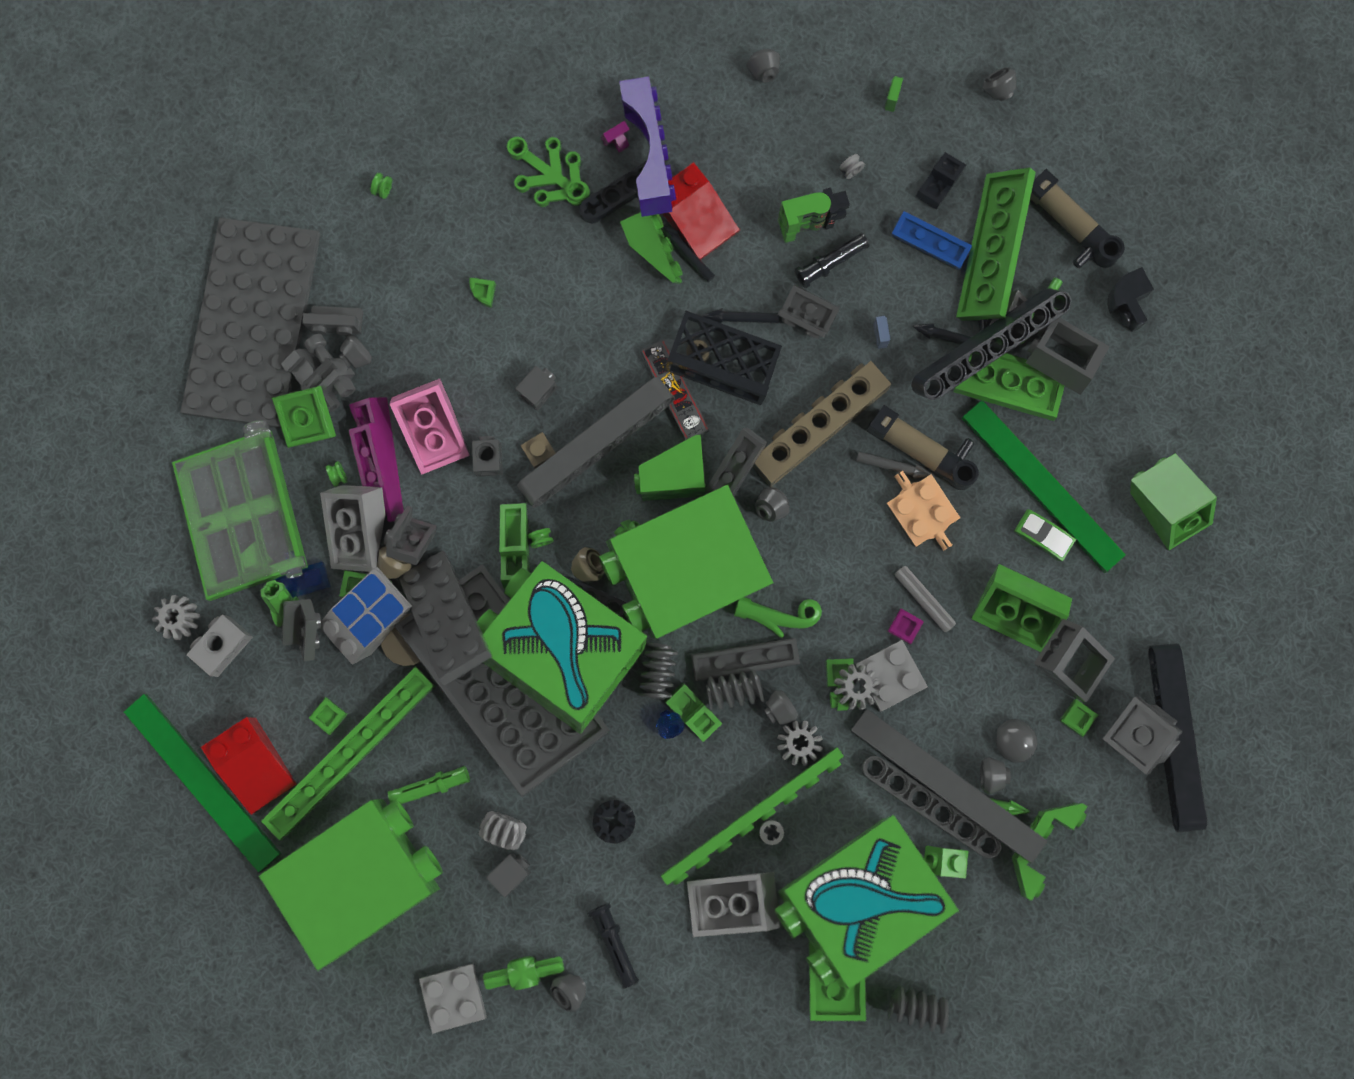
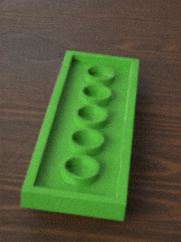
(996, 245)

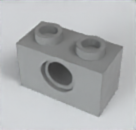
(233, 638)

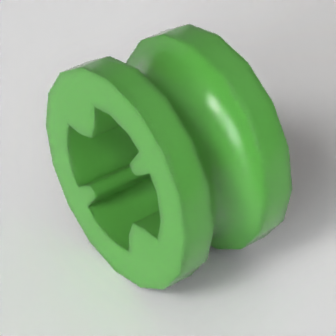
(381, 185)
(336, 474)
(540, 538)

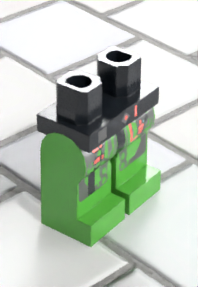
(812, 212)

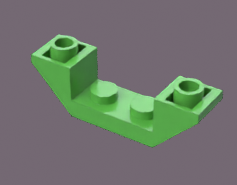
(1069, 816)

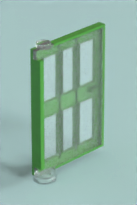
(240, 513)

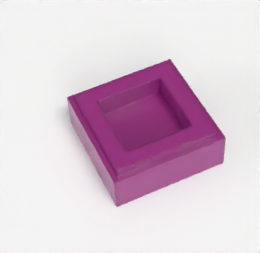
(905, 626)

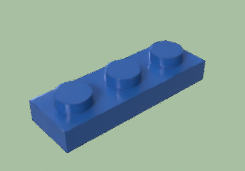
(931, 240)

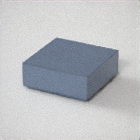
(881, 332)

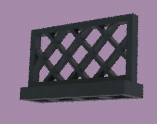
(716, 377)

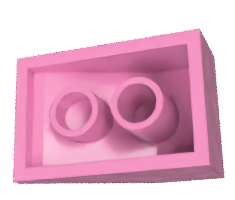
(429, 426)

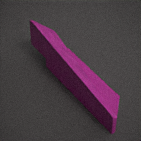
(376, 452)

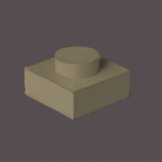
(538, 450)

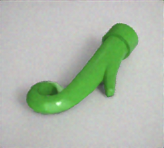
(771, 618)

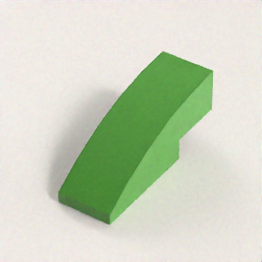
(513, 540)

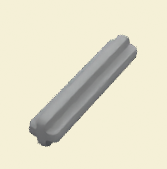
(925, 599)

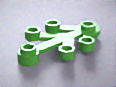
(551, 175)

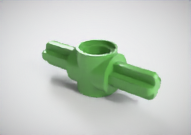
(523, 972)

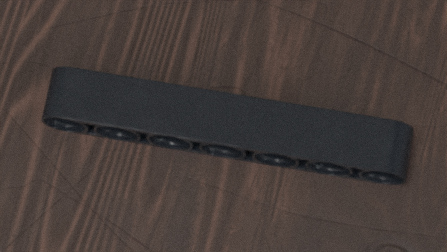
(979, 344)
(1182, 765)

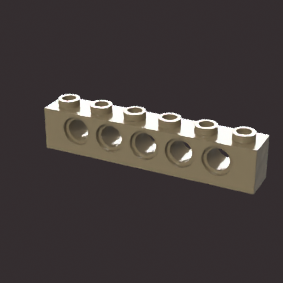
(875, 386)

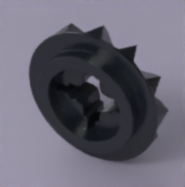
(625, 815)

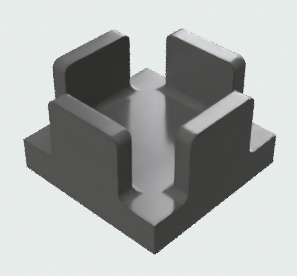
(1144, 735)

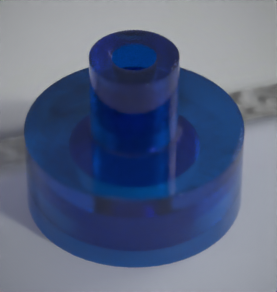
(669, 725)

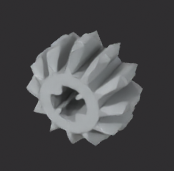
(184, 619)
(866, 687)
(803, 750)
(502, 830)

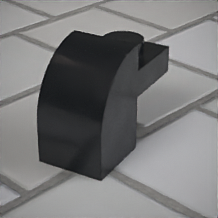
(1125, 297)

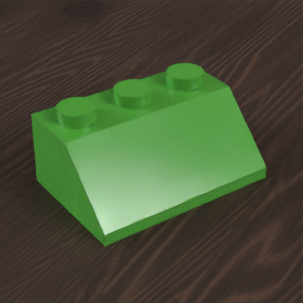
(1021, 608)

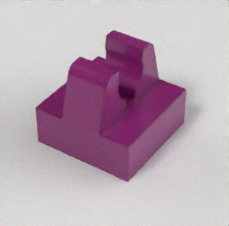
(616, 136)

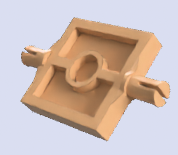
(923, 510)

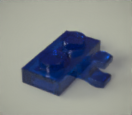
(312, 580)

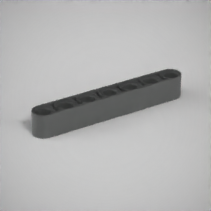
(595, 442)

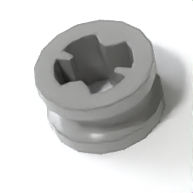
(852, 166)
(779, 829)

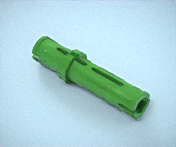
(429, 786)

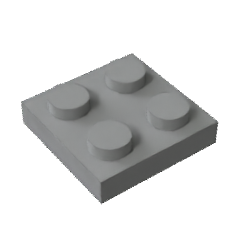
(896, 673)
(452, 998)

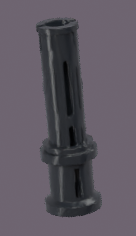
(823, 264)
(608, 932)

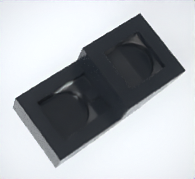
(940, 180)

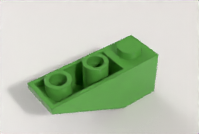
(647, 239)

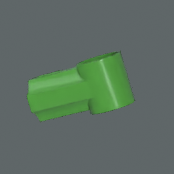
(274, 596)

